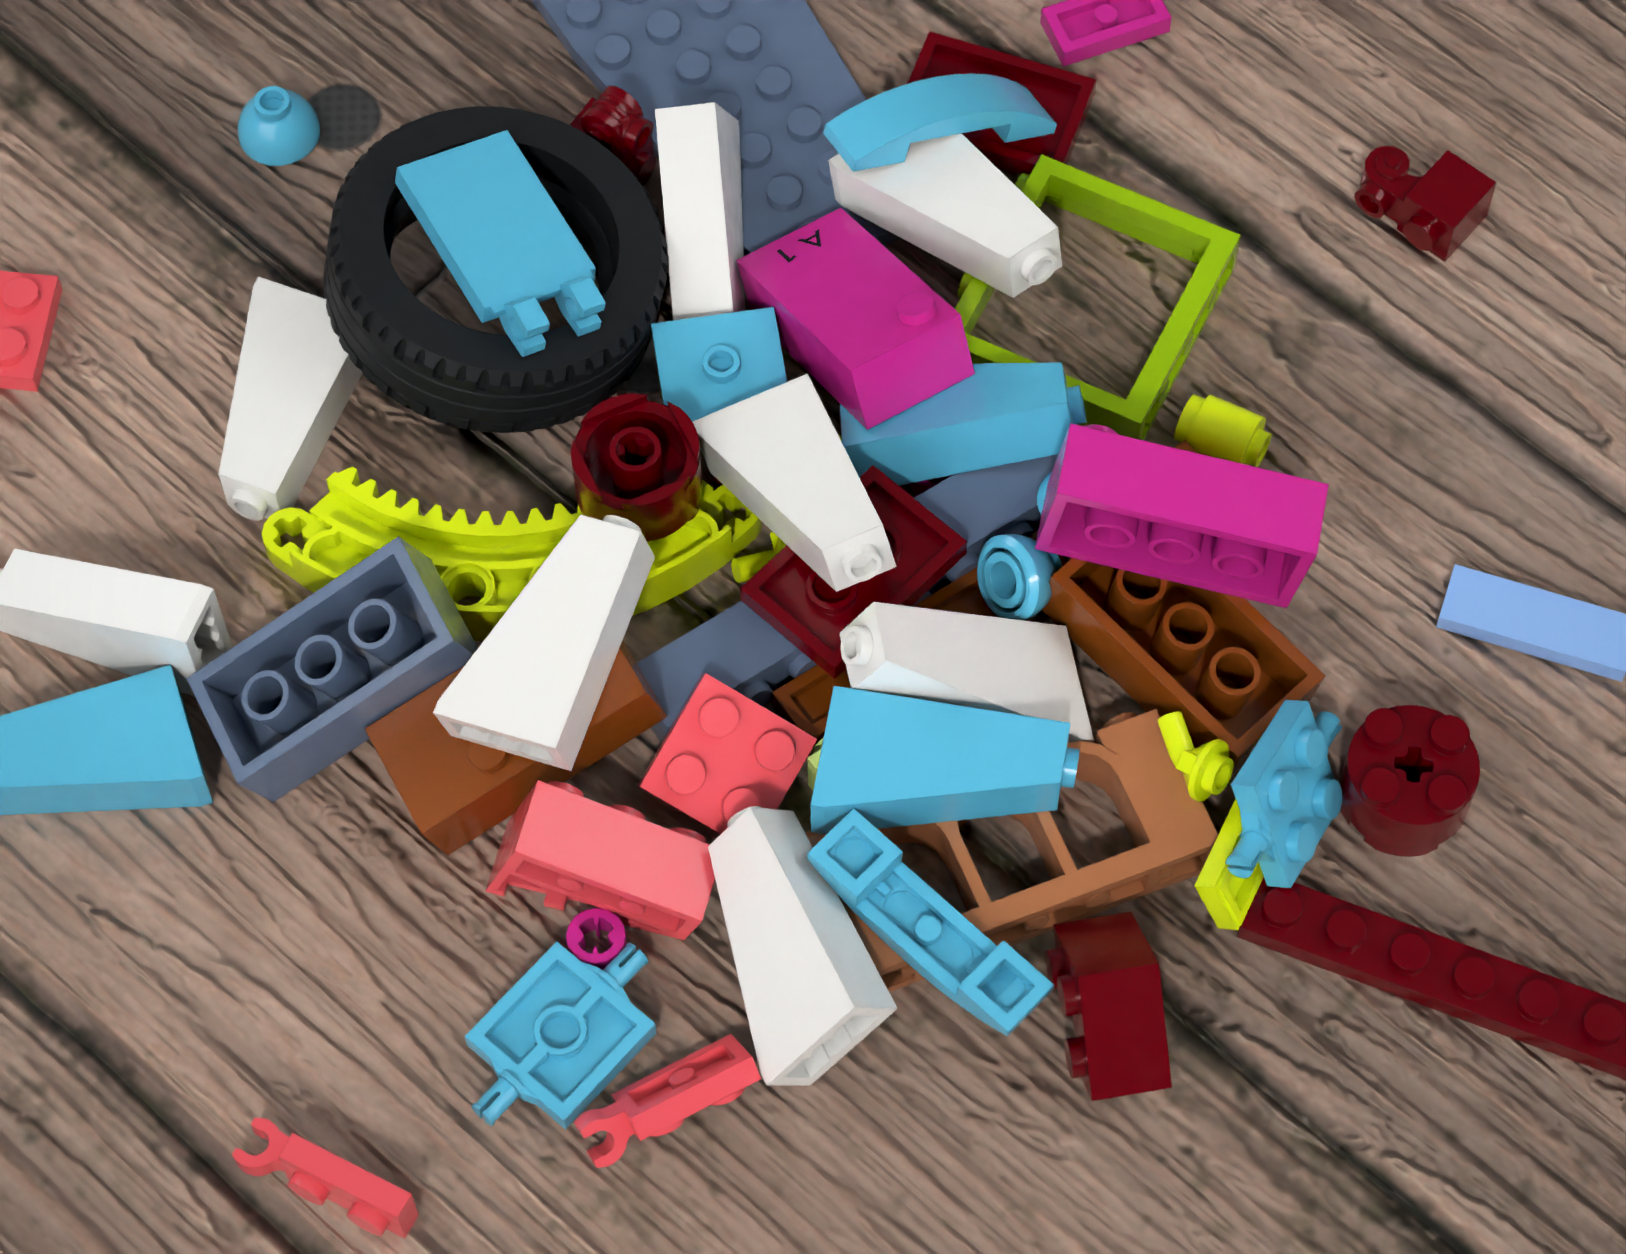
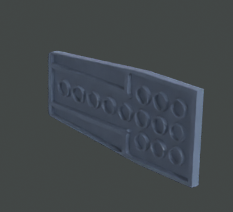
(750, 57)

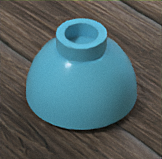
(278, 127)
(1015, 576)

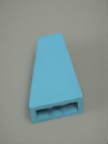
(979, 423)
(103, 750)
(935, 762)

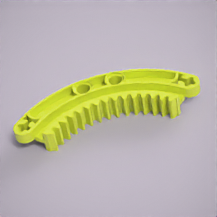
(483, 556)

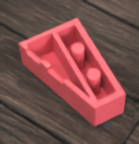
(605, 859)

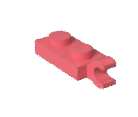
(668, 1097)
(323, 1175)

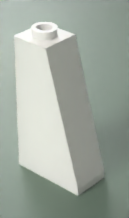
(702, 208)
(956, 209)
(284, 399)
(798, 479)
(112, 615)
(554, 647)
(967, 662)
(794, 949)

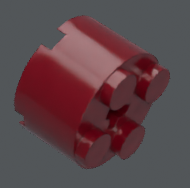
(638, 464)
(1440, 772)

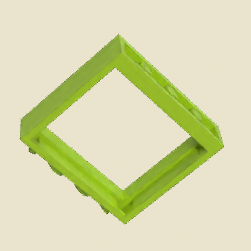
(1147, 221)

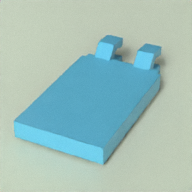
(502, 238)

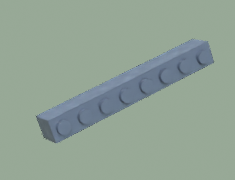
(757, 659)

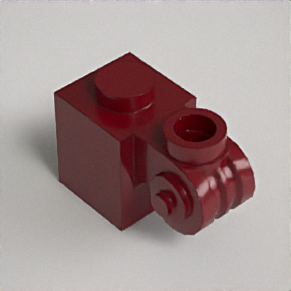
(620, 127)
(1432, 209)

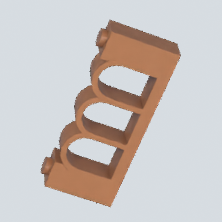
(1151, 796)

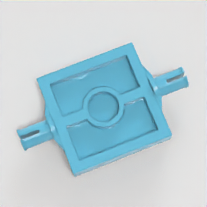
(1286, 795)
(560, 1034)

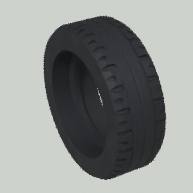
(475, 375)

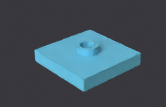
(717, 359)

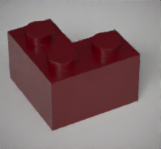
(1116, 1002)

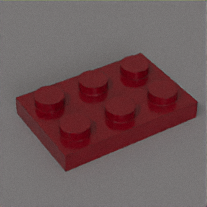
(1060, 92)
(813, 613)

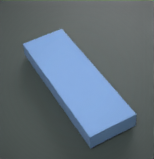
(1535, 622)

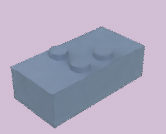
(331, 668)

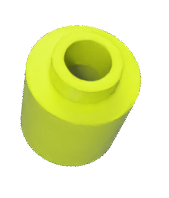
(1223, 430)

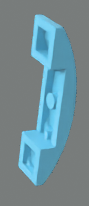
(931, 108)
(924, 928)

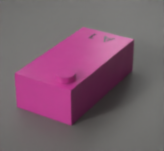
(857, 317)
(1181, 516)

